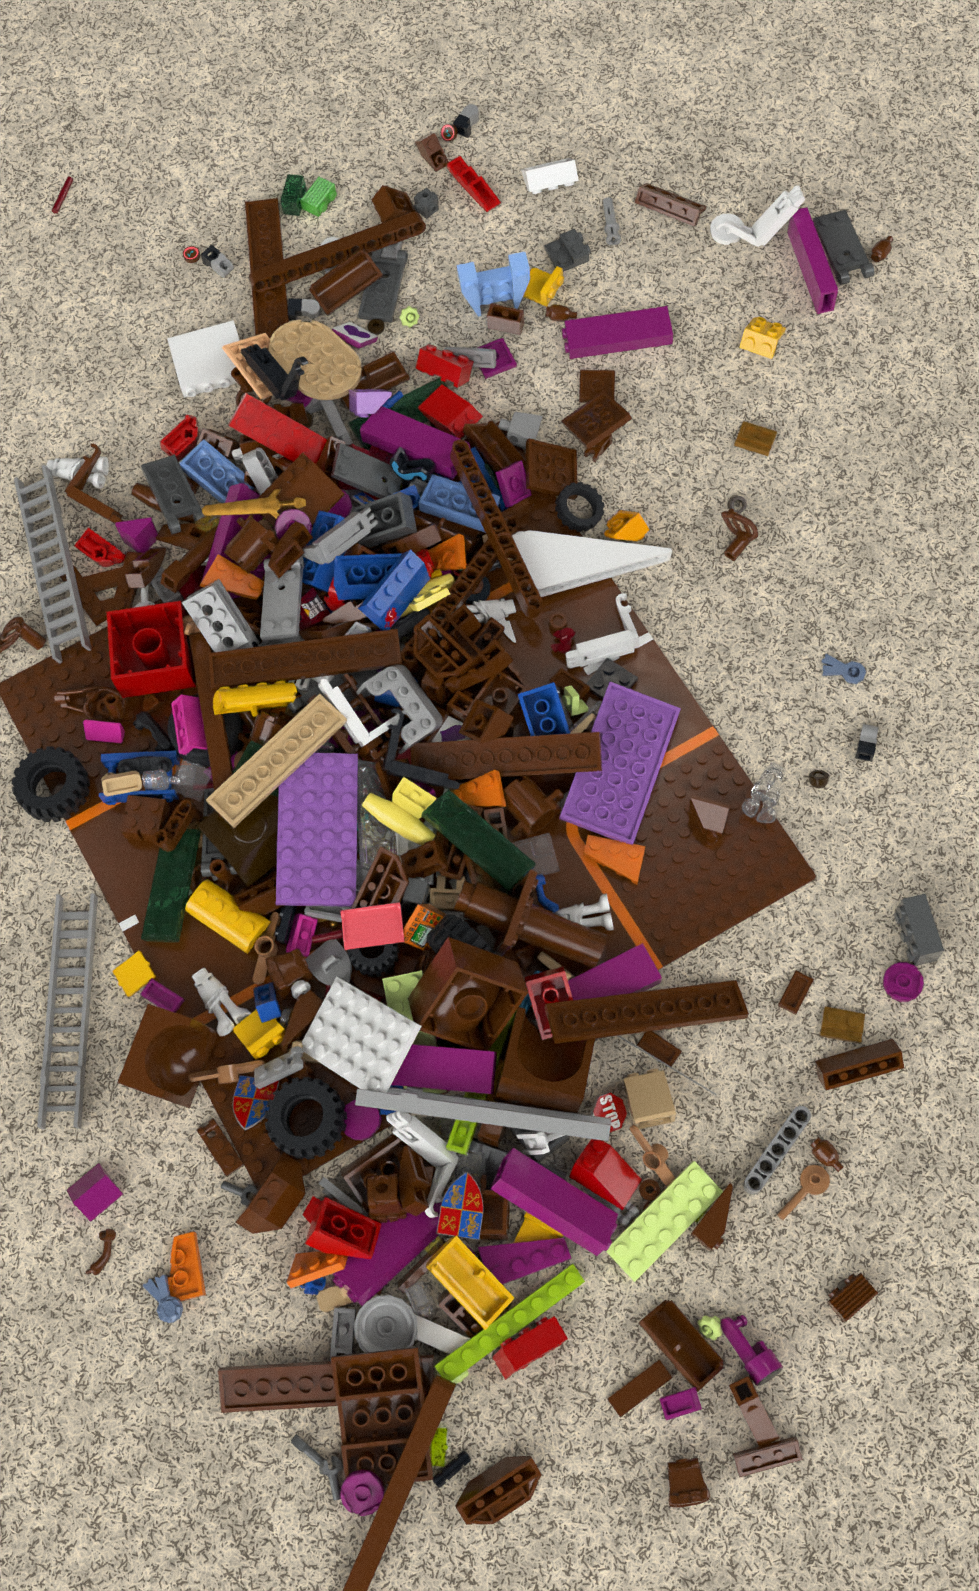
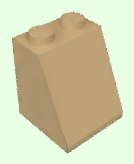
(649, 1099)

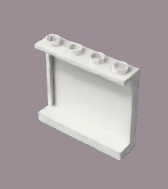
(201, 360)

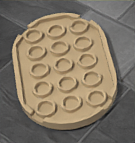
(332, 363)

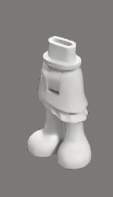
(67, 469)
(492, 608)
(576, 913)
(215, 993)

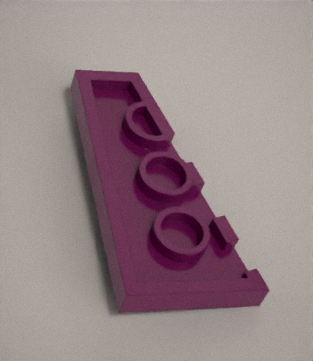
(522, 1259)

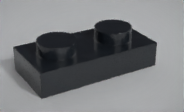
(283, 931)

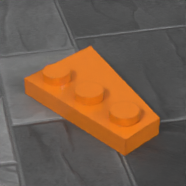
(483, 791)
(616, 855)
(314, 1265)

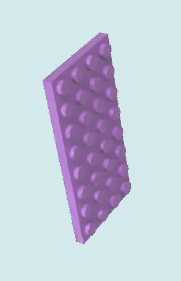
(633, 745)
(318, 832)

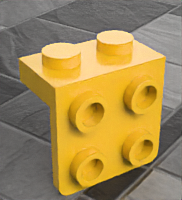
(543, 285)
(762, 337)
(259, 1036)
(535, 1230)

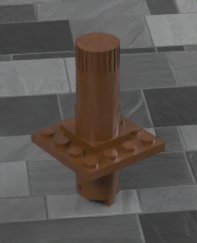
(520, 919)

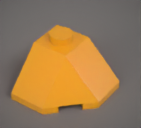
(626, 526)

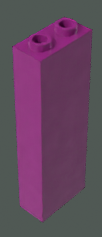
(812, 261)
(617, 332)
(419, 441)
(229, 527)
(623, 974)
(448, 1069)
(555, 1202)
(395, 1248)

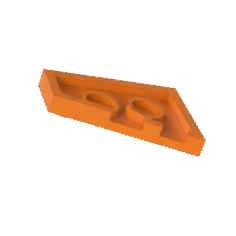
(449, 554)
(233, 578)
(186, 1272)

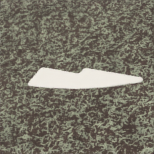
(508, 629)

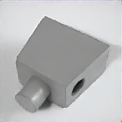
(521, 428)

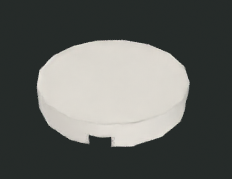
(720, 235)

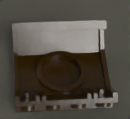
(251, 844)

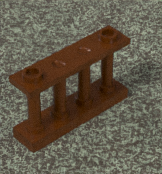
(341, 735)

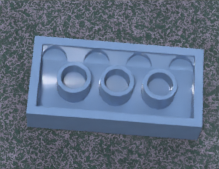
(212, 470)
(450, 500)

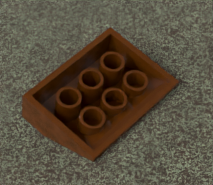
(304, 481)
(379, 1160)

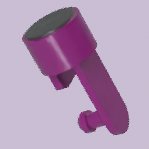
(758, 1360)

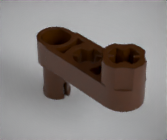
(170, 836)

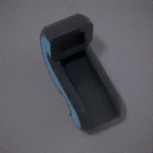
(411, 469)

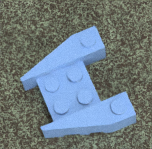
(495, 284)

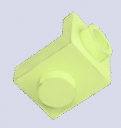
(572, 702)

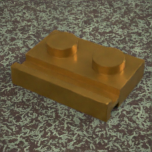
(755, 438)
(842, 1025)

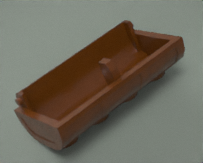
(345, 281)
(380, 374)
(493, 445)
(449, 529)
(682, 1344)

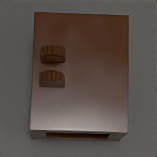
(495, 1214)

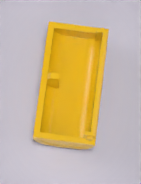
(254, 697)
(221, 914)
(469, 1281)

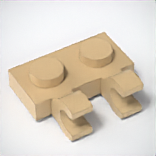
(445, 898)

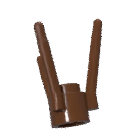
(64, 696)

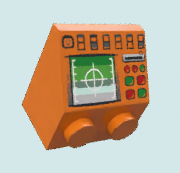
(420, 924)

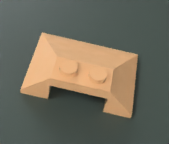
(233, 351)

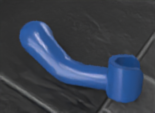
(545, 902)

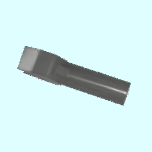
(242, 1192)
(303, 1446)
(332, 1475)

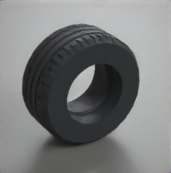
(233, 728)

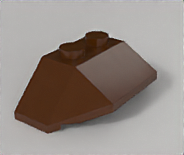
(439, 650)
(454, 856)
(384, 881)
(260, 896)
(275, 1197)
(499, 1490)

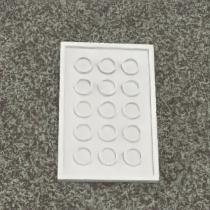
(359, 1037)

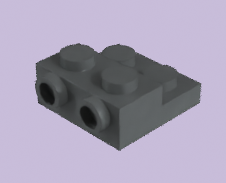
(568, 250)

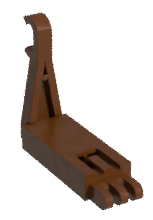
(77, 484)

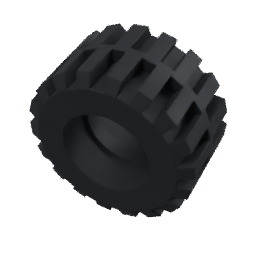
(375, 965)

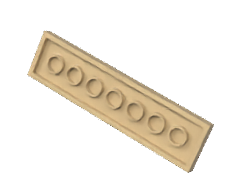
(276, 760)

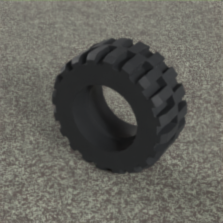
(39, 765)
(457, 929)
(287, 1100)

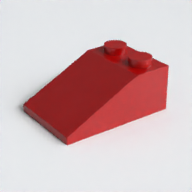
(449, 411)
(547, 988)
(605, 1173)
(342, 1231)

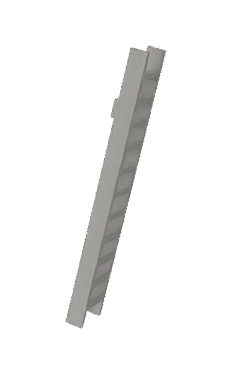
(41, 579)
(51, 1010)
(487, 1112)

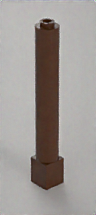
(178, 572)

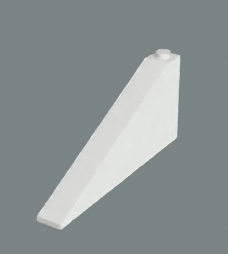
(569, 561)

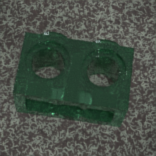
(292, 193)

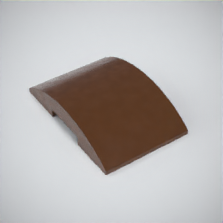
(377, 1409)

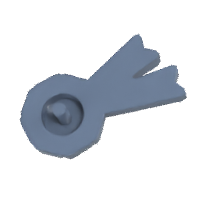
(852, 672)
(169, 1307)

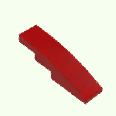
(473, 184)

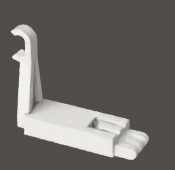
(771, 220)
(607, 646)
(353, 724)
(431, 1148)

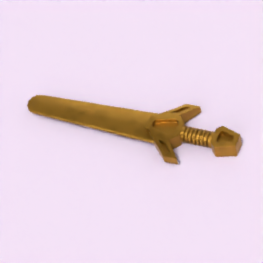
(266, 505)

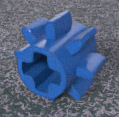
(313, 1286)

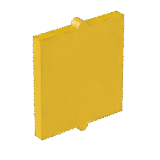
(134, 973)

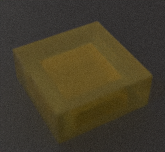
(207, 523)

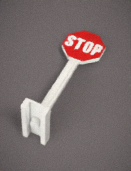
(605, 1106)

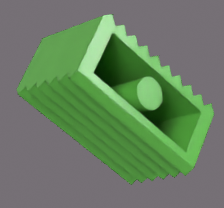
(318, 196)

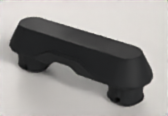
(406, 625)
(145, 720)
(145, 763)

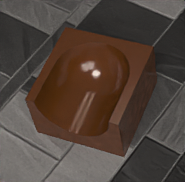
(467, 995)
(165, 1054)
(543, 1072)

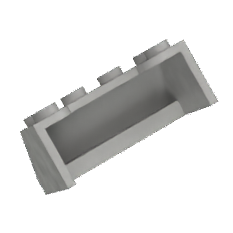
(411, 697)

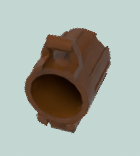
(251, 544)
(265, 727)
(531, 806)

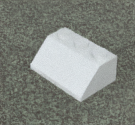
(550, 175)

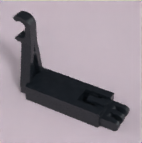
(272, 374)
(410, 771)

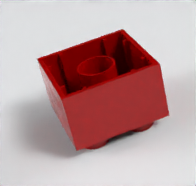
(150, 649)

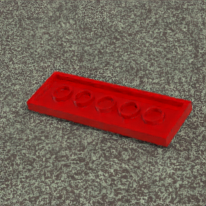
(276, 430)

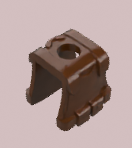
(287, 970)
(383, 1198)
(686, 1483)

